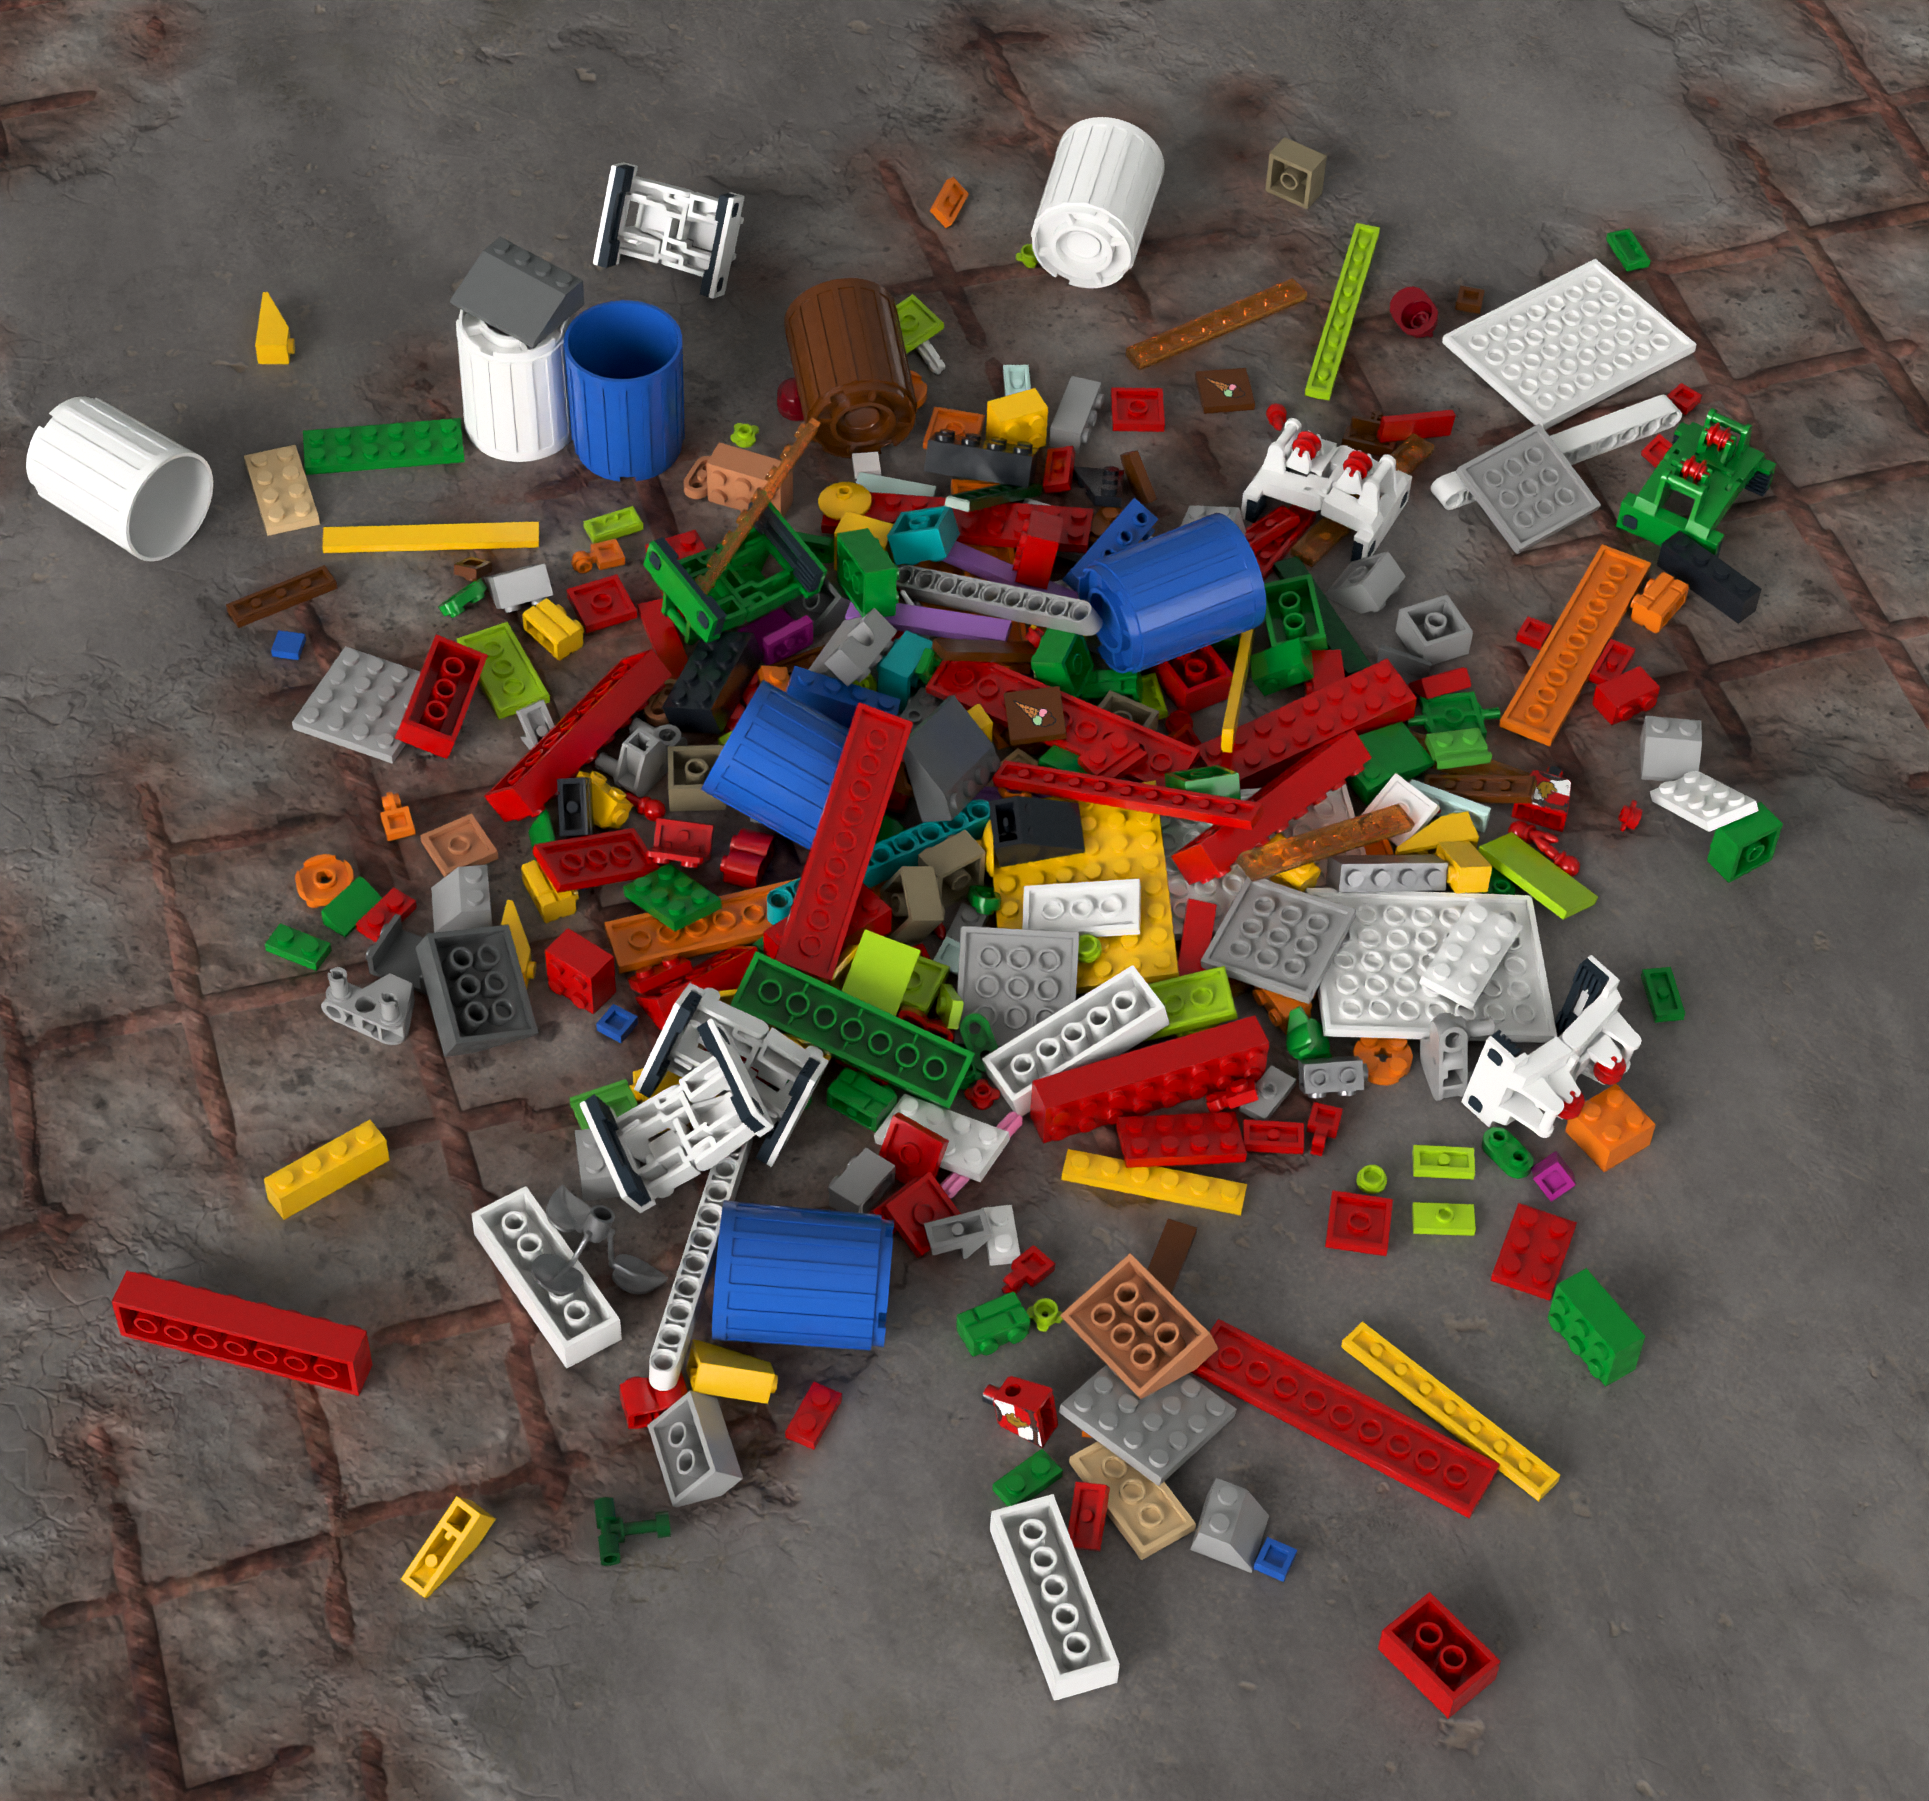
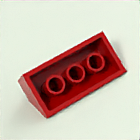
(718, 972)

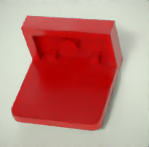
(681, 842)

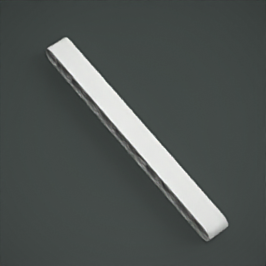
(1584, 441)
(694, 1271)

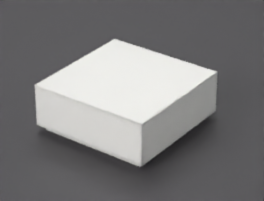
(866, 463)

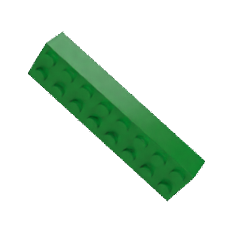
(852, 1031)

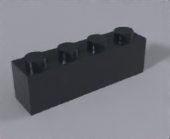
(1709, 576)

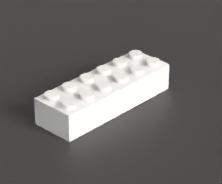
(1082, 1033)
(513, 1236)
(1054, 1597)

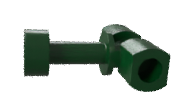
(614, 1530)

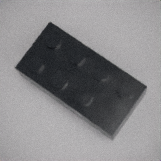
(981, 459)
(713, 683)

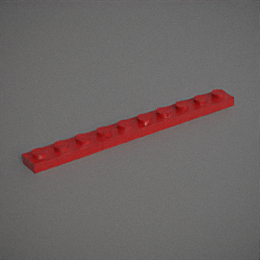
(1129, 795)

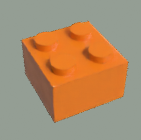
(1611, 1128)

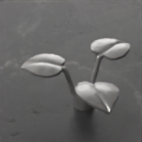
(571, 1213)

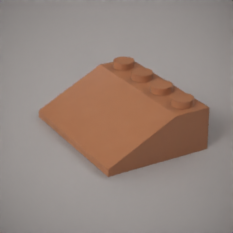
(1139, 1328)

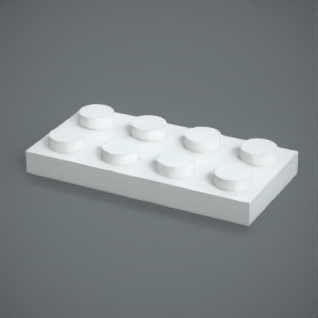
(1703, 800)
(1084, 907)
(1471, 955)
(971, 1144)

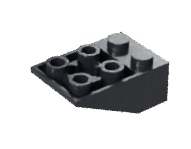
(1035, 829)

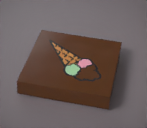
(1224, 390)
(1035, 715)

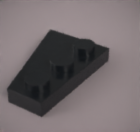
(1102, 486)

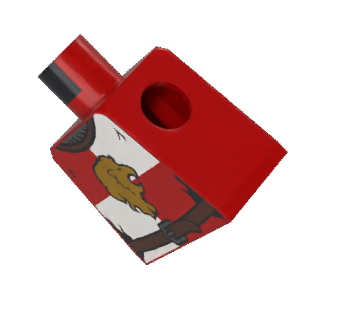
(1549, 801)
(1024, 1408)

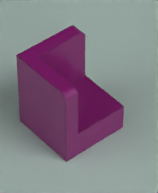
(1553, 1176)

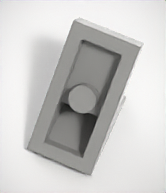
(535, 722)
(961, 1232)

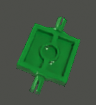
(1453, 713)

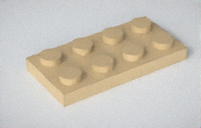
(281, 490)
(1140, 1509)

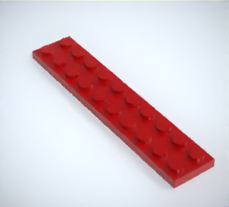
(987, 526)
(1084, 722)
(843, 842)
(1347, 1420)

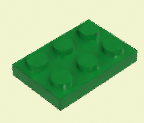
(672, 897)

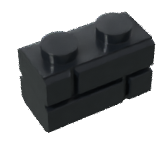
(575, 806)

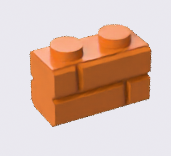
(1659, 602)

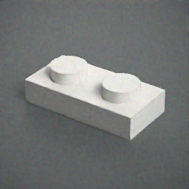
(1004, 1243)

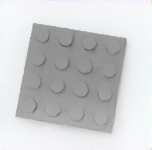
(1528, 488)
(360, 704)
(1279, 939)
(1015, 977)
(1148, 1432)

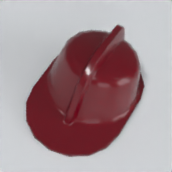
(1414, 312)
(789, 401)

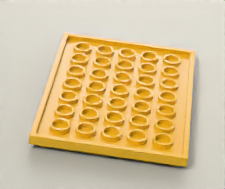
(1117, 847)

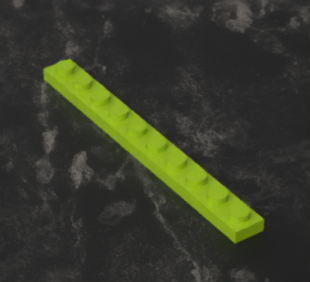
(1342, 312)

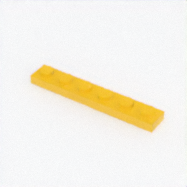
(1154, 1182)

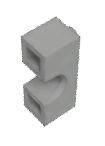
(862, 648)

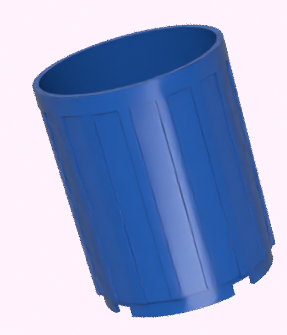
(625, 389)
(1174, 593)
(779, 764)
(801, 1276)

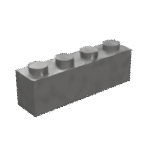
(1386, 873)

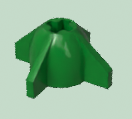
(1306, 1037)

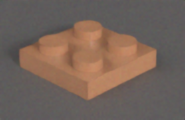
(459, 845)

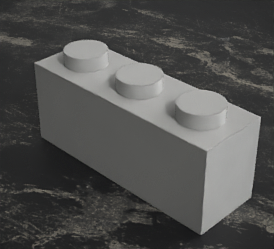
(1076, 414)

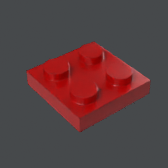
(1137, 409)
(601, 603)
(912, 1148)
(917, 1205)
(1359, 1223)

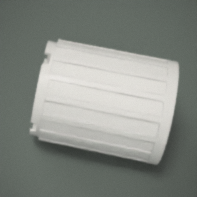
(1097, 201)
(513, 392)
(120, 477)

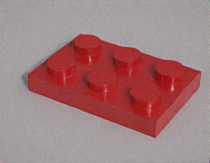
(1533, 1251)

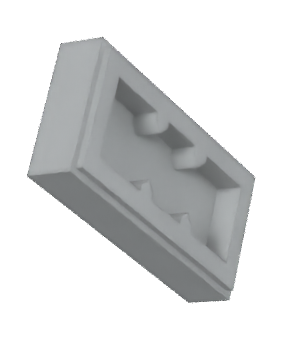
(1272, 1091)

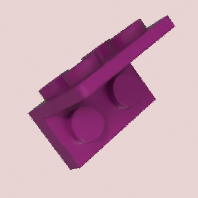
(780, 635)

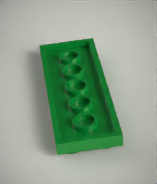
(383, 446)

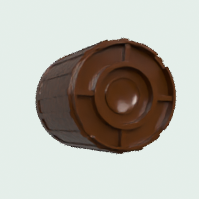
(851, 366)

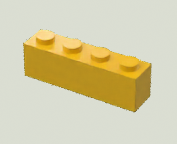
(326, 1169)

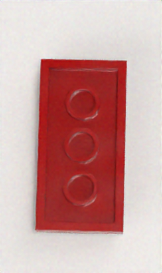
(594, 860)
(1180, 1139)

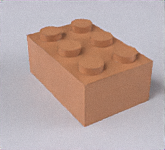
(737, 474)

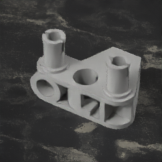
(642, 756)
(377, 1010)
(1446, 1053)

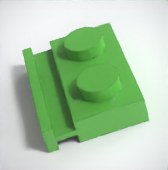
(1458, 748)
(615, 1095)

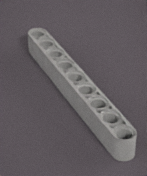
(999, 600)

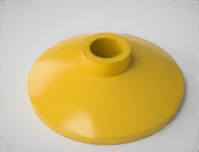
(844, 497)
(987, 844)

